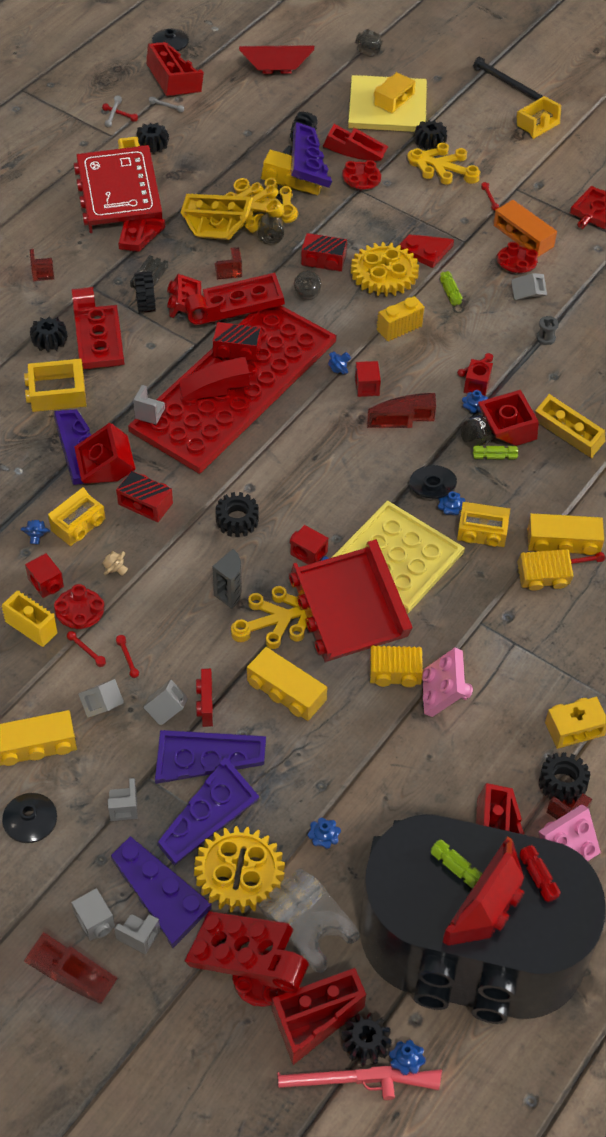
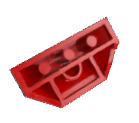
(277, 57)
(489, 899)

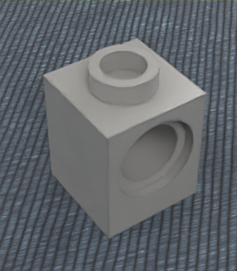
(93, 915)

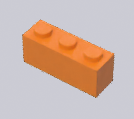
(524, 227)

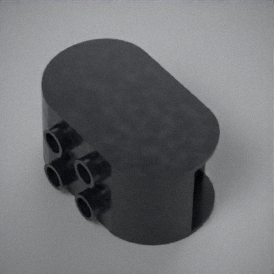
(514, 973)

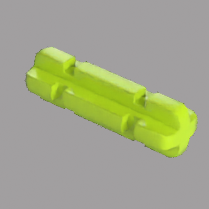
(451, 288)
(495, 452)
(456, 863)

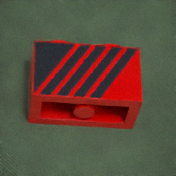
(324, 252)
(237, 341)
(144, 496)

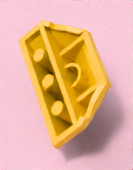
(215, 214)

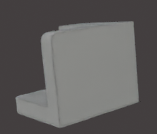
(528, 286)
(147, 408)
(101, 698)
(165, 702)
(123, 803)
(138, 932)

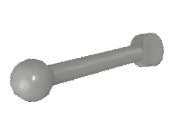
(118, 100)
(152, 100)

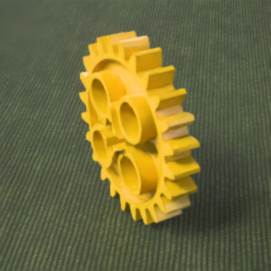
(384, 269)
(213, 864)

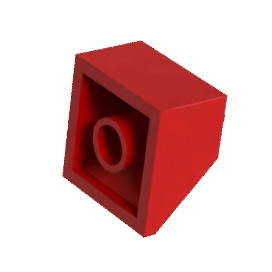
(511, 418)
(105, 456)

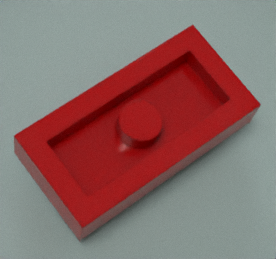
(205, 706)

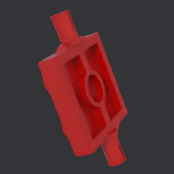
(591, 208)

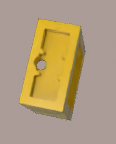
(60, 398)

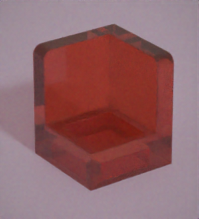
(41, 268)
(230, 268)
(558, 809)

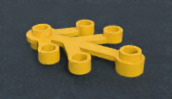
(419, 158)
(273, 207)
(290, 212)
(279, 616)

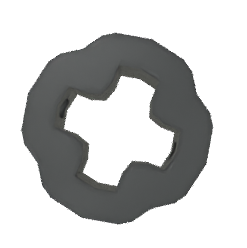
(547, 330)

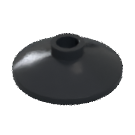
(173, 37)
(433, 481)
(32, 827)

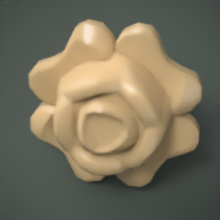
(114, 563)

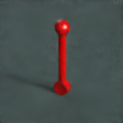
(133, 117)
(485, 186)
(488, 358)
(599, 557)
(121, 641)
(100, 660)

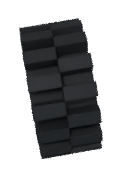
(144, 291)
(237, 525)
(569, 767)

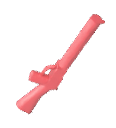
(384, 1074)

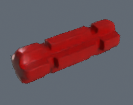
(539, 873)

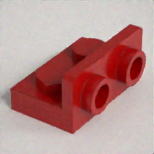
(179, 291)

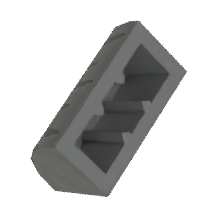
(227, 579)

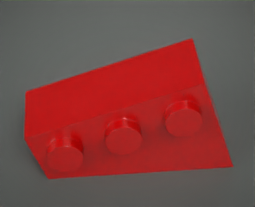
(171, 71)
(498, 809)
(317, 1011)

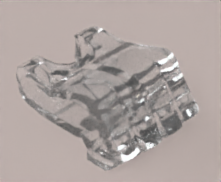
(311, 915)

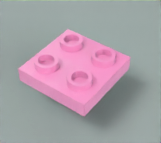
(444, 682)
(574, 831)

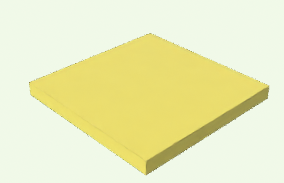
(366, 115)
(411, 549)

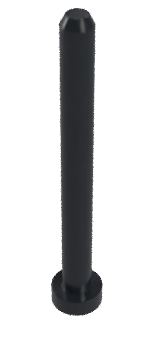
(480, 64)

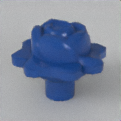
(338, 362)
(472, 399)
(451, 503)
(35, 530)
(324, 833)
(407, 1057)

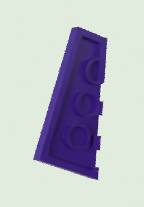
(307, 158)
(71, 431)
(199, 754)
(211, 809)
(160, 891)

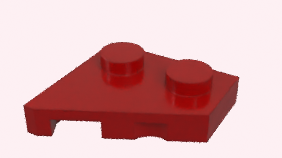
(139, 233)
(426, 248)

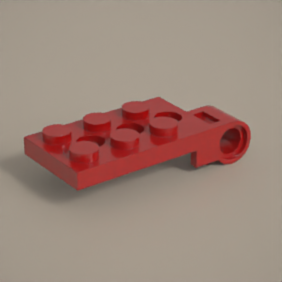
(203, 310)
(86, 326)
(275, 969)

